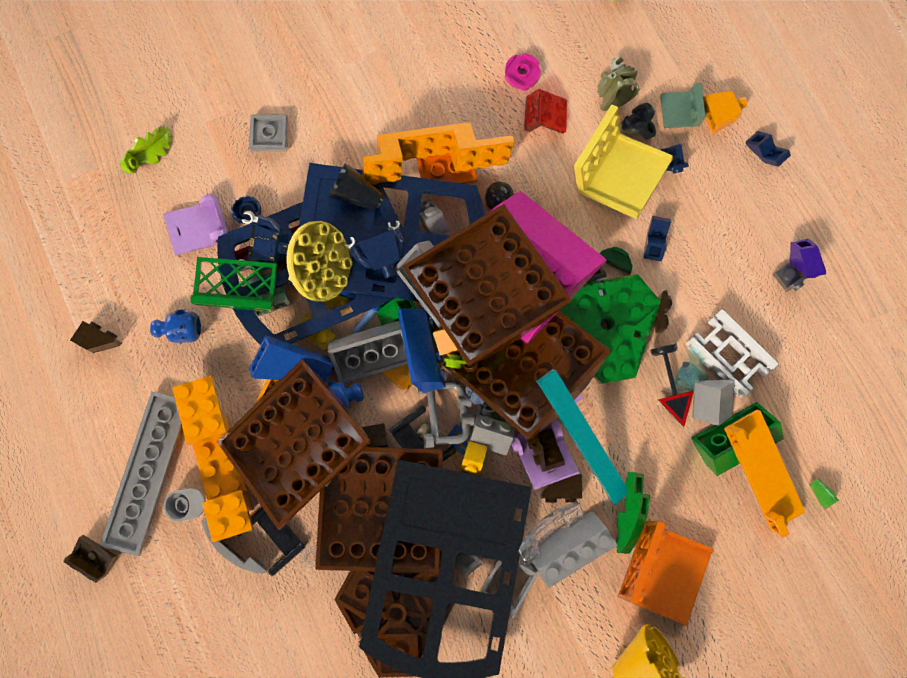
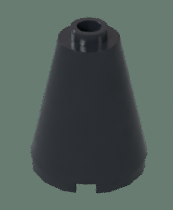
(355, 189)

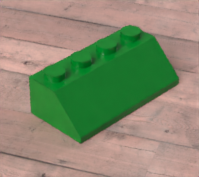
(716, 447)

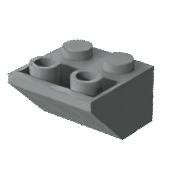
(492, 430)

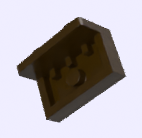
(90, 559)

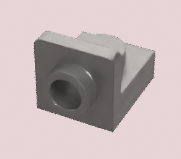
(789, 278)

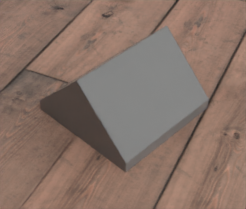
(713, 400)

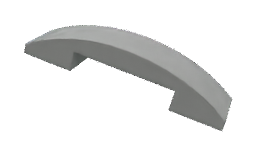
(227, 552)

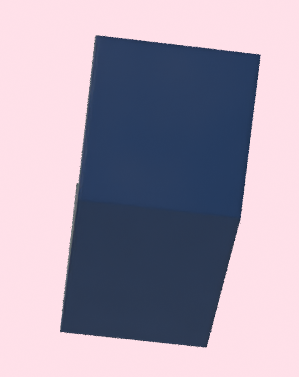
(764, 147)
(656, 238)

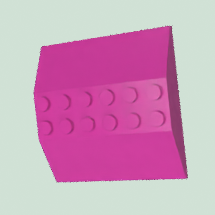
(563, 251)

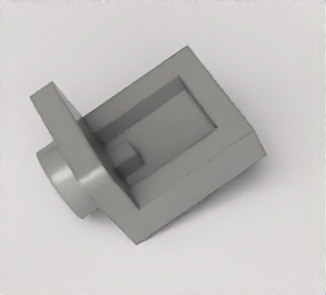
(467, 563)

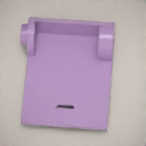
(197, 225)
(535, 474)

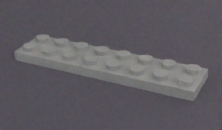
(144, 476)

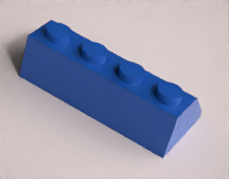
(421, 350)

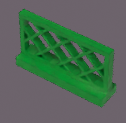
(233, 301)

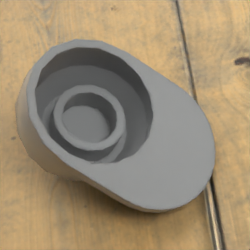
(184, 504)

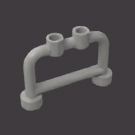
(465, 420)

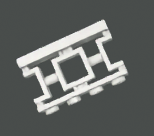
(742, 343)

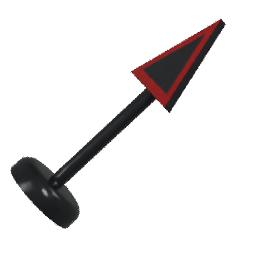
(678, 404)

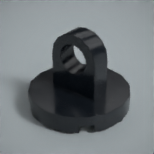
(640, 121)

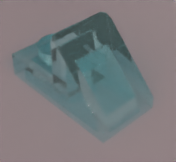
(688, 374)

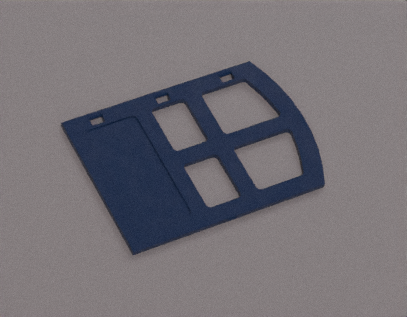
(359, 221)
(322, 316)

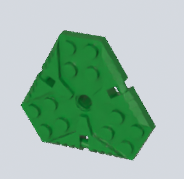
(626, 308)

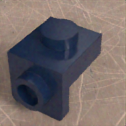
(677, 163)

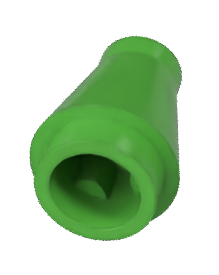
(824, 494)

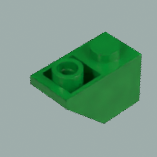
(389, 312)

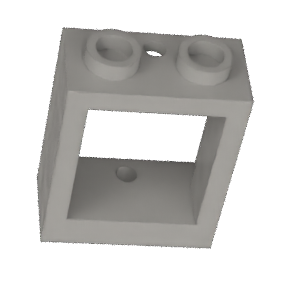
(523, 592)

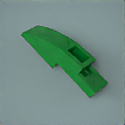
(632, 522)

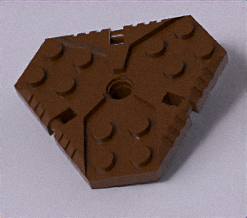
(400, 633)

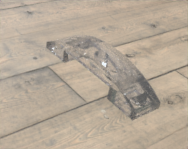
(546, 528)

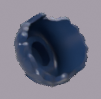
(245, 204)

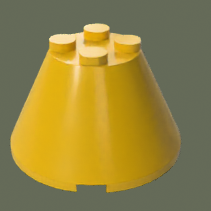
(647, 657)

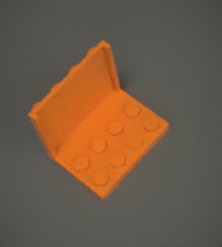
(665, 572)

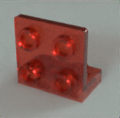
(545, 111)

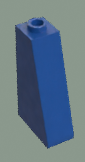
(278, 357)

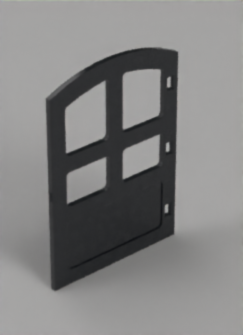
(457, 516)

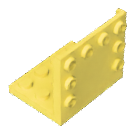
(618, 168)

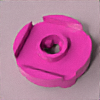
(522, 62)

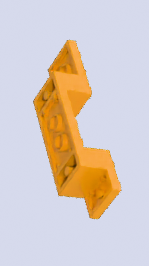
(440, 140)
(225, 490)

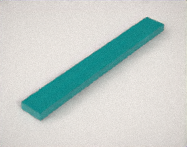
(583, 435)

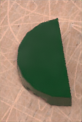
(618, 258)

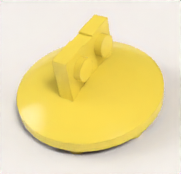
(318, 261)

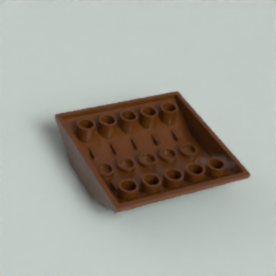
(487, 285)
(511, 375)
(293, 443)
(356, 509)

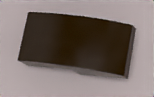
(661, 320)

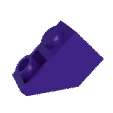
(807, 258)

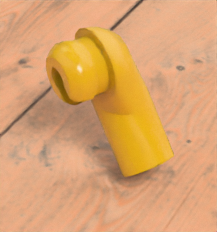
(337, 301)

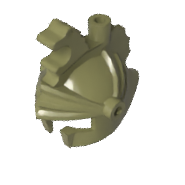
(617, 85)

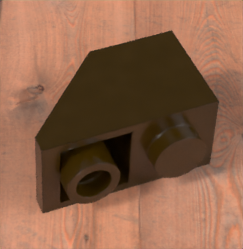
(92, 339)
(567, 489)

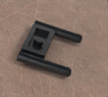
(408, 438)
(284, 539)

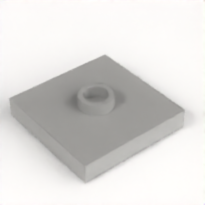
(268, 133)

